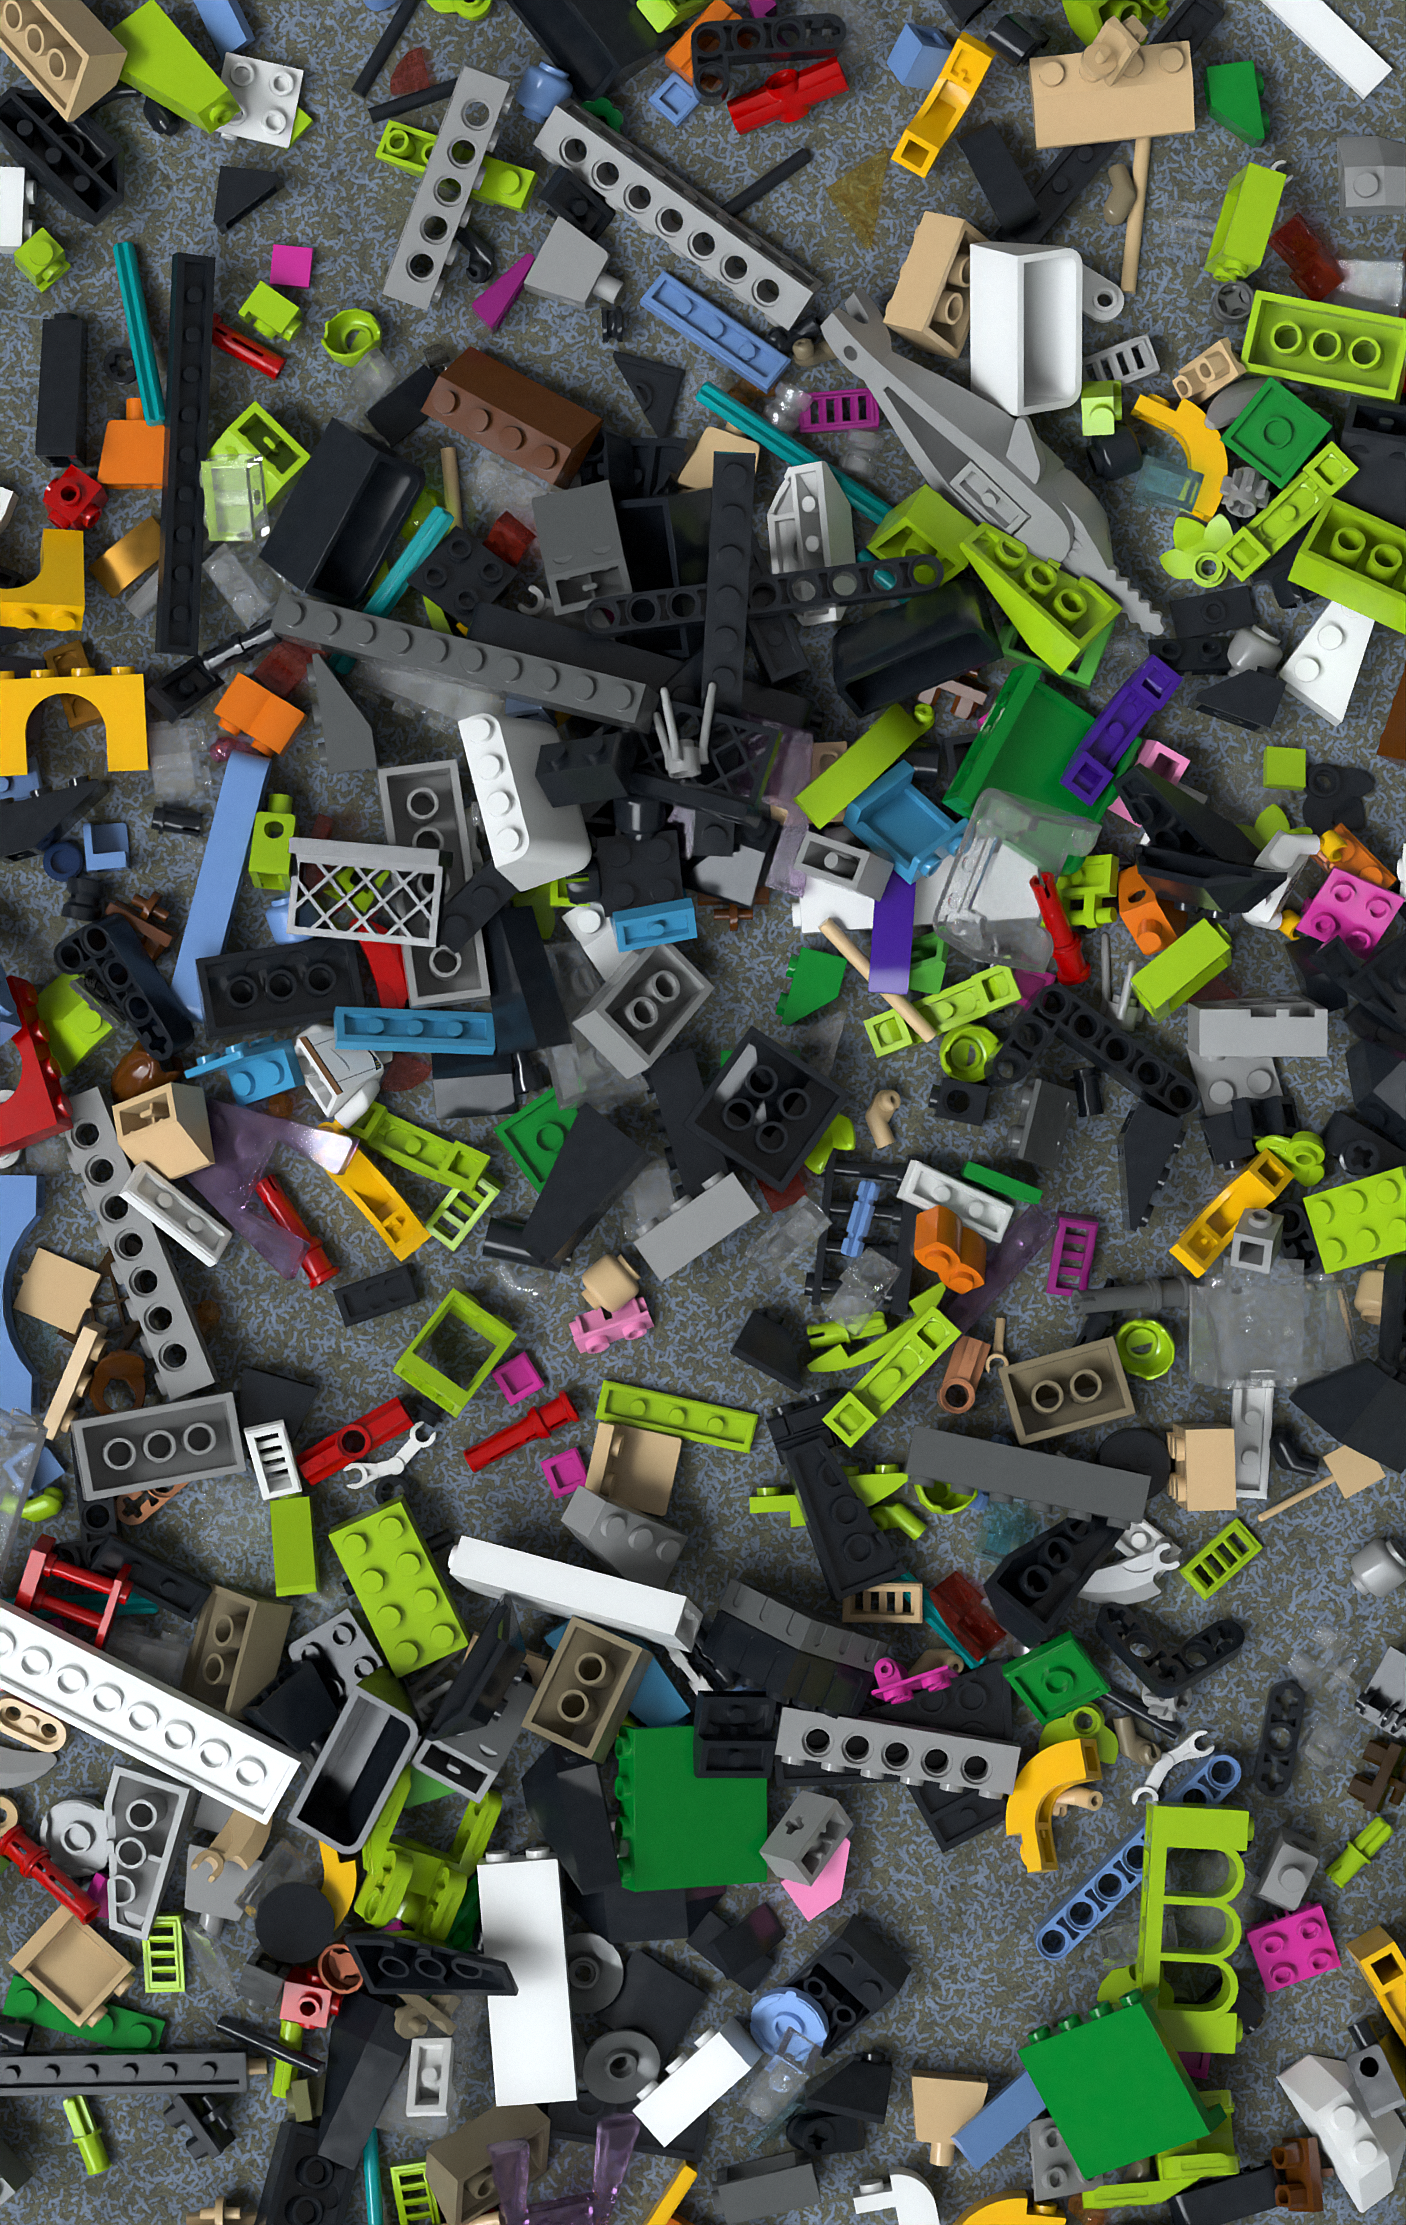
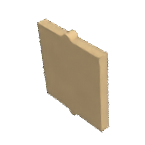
(57, 1291)

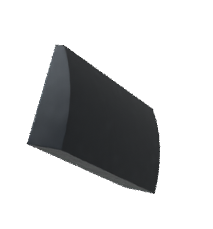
(277, 987)
(302, 2184)

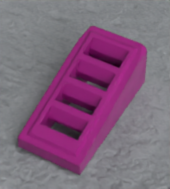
(500, 297)
(870, 424)
(1073, 1220)

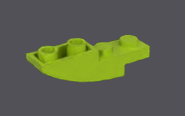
(502, 183)
(867, 1485)

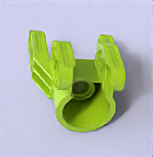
(415, 1879)
(1178, 2166)

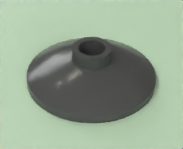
(604, 1968)
(622, 2080)

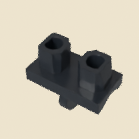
(205, 2119)

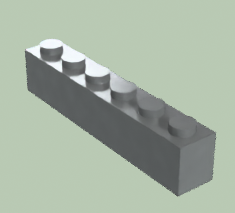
(1026, 1475)

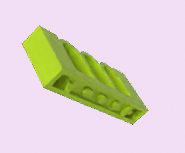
(1218, 1827)

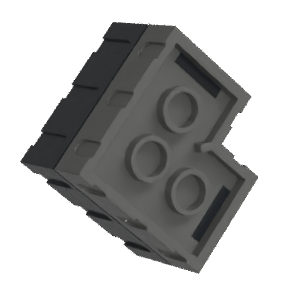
(792, 1651)

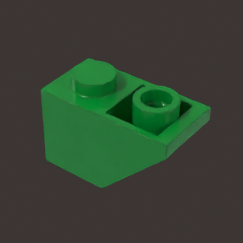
(1234, 102)
(814, 984)

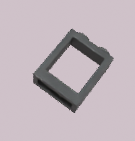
(766, 2186)

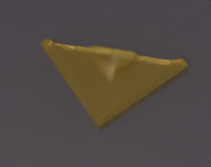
(859, 196)

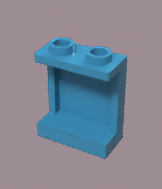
(904, 825)
(654, 924)

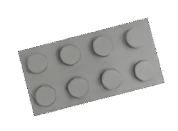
(157, 1445)

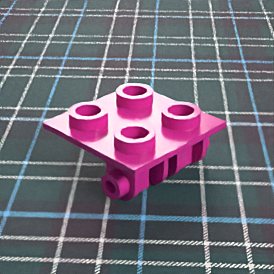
(1350, 909)
(899, 1688)
(1292, 1946)

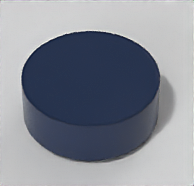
(63, 861)

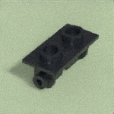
(1193, 655)

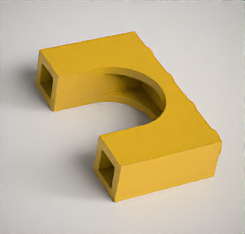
(57, 593)
(116, 697)
(1385, 1974)

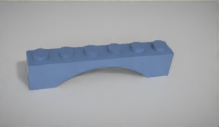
(20, 1211)

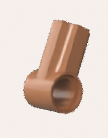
(964, 1370)

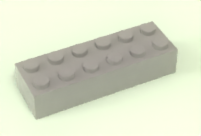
(426, 811)

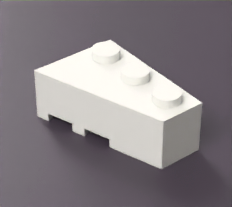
(1328, 661)
(697, 2080)

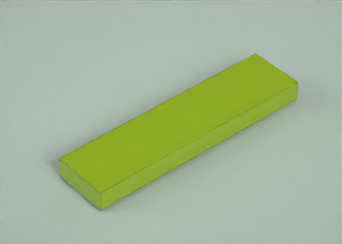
(676, 1416)

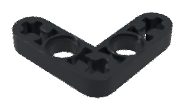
(1170, 1662)

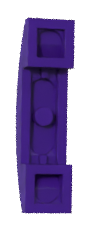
(1117, 727)
(892, 938)

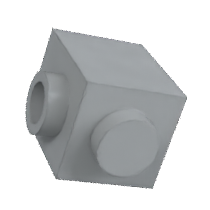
(1257, 1240)

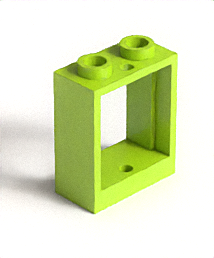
(1244, 223)
(1182, 969)
(432, 1382)

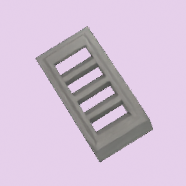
(1147, 354)

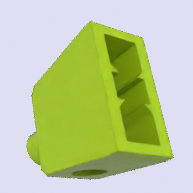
(269, 857)

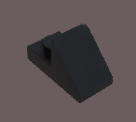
(573, 201)
(184, 690)

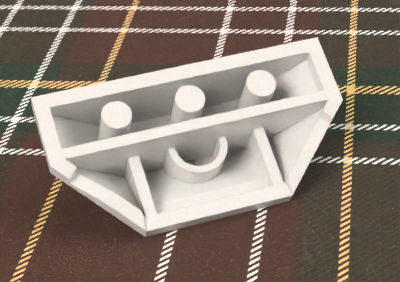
(810, 531)
(1360, 2148)

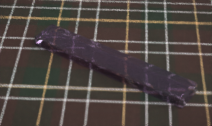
(1002, 1266)

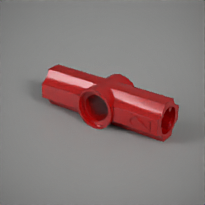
(787, 95)
(332, 1453)

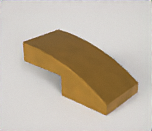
(129, 558)
(78, 710)

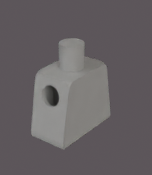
(572, 269)
(1287, 1869)
(215, 1898)

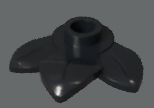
(1337, 803)

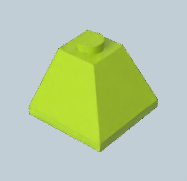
(71, 1024)

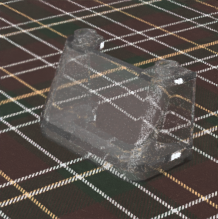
(988, 896)
(1269, 1332)

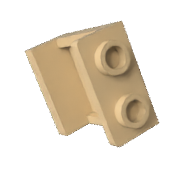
(74, 1968)

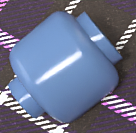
(542, 90)
(277, 919)

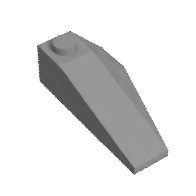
(1371, 176)
(145, 1831)

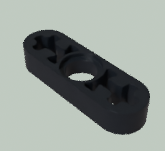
(1264, 1766)

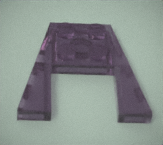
(787, 778)
(241, 1148)
(612, 2154)

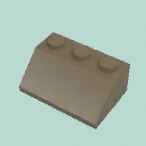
(1066, 1392)
(235, 1648)
(587, 1690)
(461, 2167)

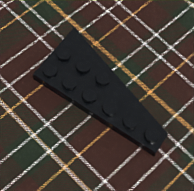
(972, 1705)

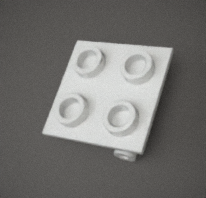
(266, 98)

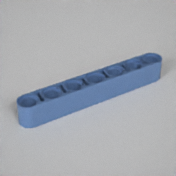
(220, 873)
(1116, 1863)

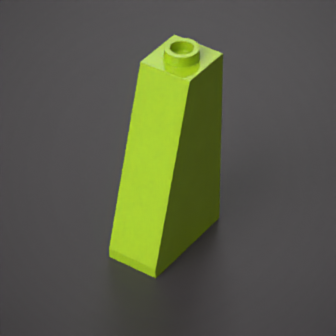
(171, 70)

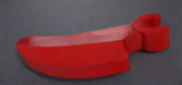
(386, 967)

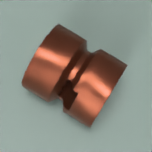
(339, 1968)

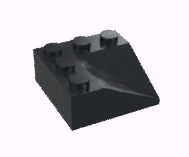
(766, 1110)

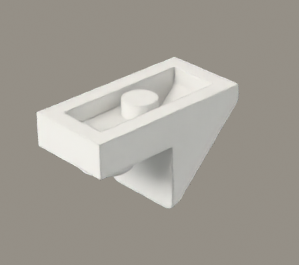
(596, 938)
(431, 2077)

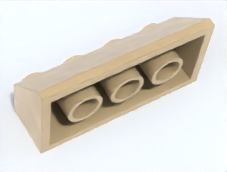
(61, 51)
(1146, 102)

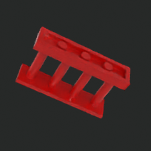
(44, 1563)

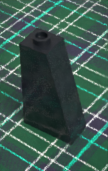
(63, 393)
(522, 984)
(582, 1186)

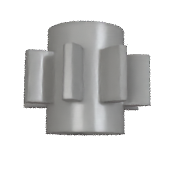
(1244, 492)
(1166, 1708)

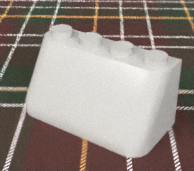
(1025, 326)
(524, 831)

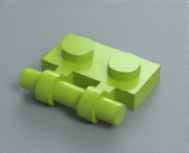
(1091, 882)

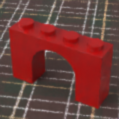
(38, 1104)

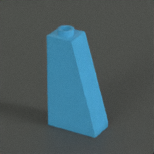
(657, 1698)

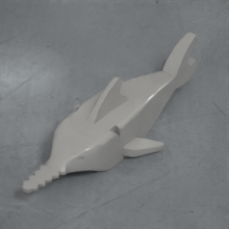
(985, 458)

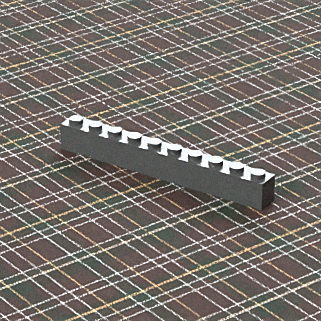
(465, 663)

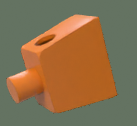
(132, 452)
(1148, 918)

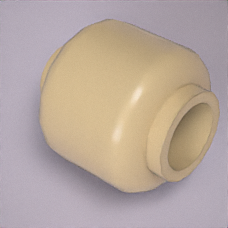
(610, 1283)
(1369, 1295)

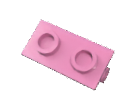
(595, 1333)

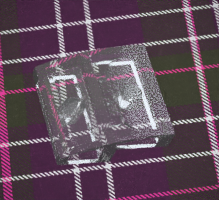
(1370, 286)

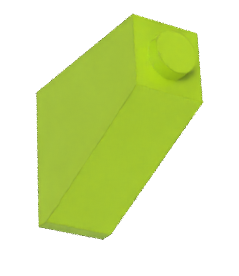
(294, 1546)

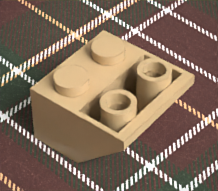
(166, 1130)

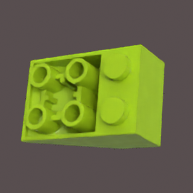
(281, 455)

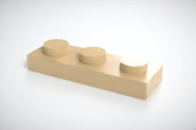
(76, 1379)

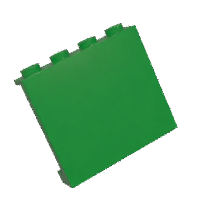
(1027, 750)
(679, 1826)
(1116, 2084)

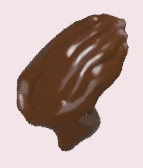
(141, 1073)
(123, 1366)

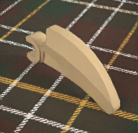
(238, 1841)

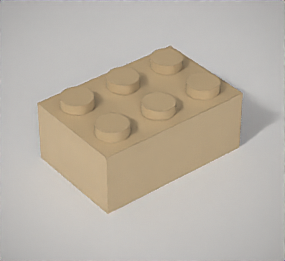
(934, 286)
(1202, 1466)

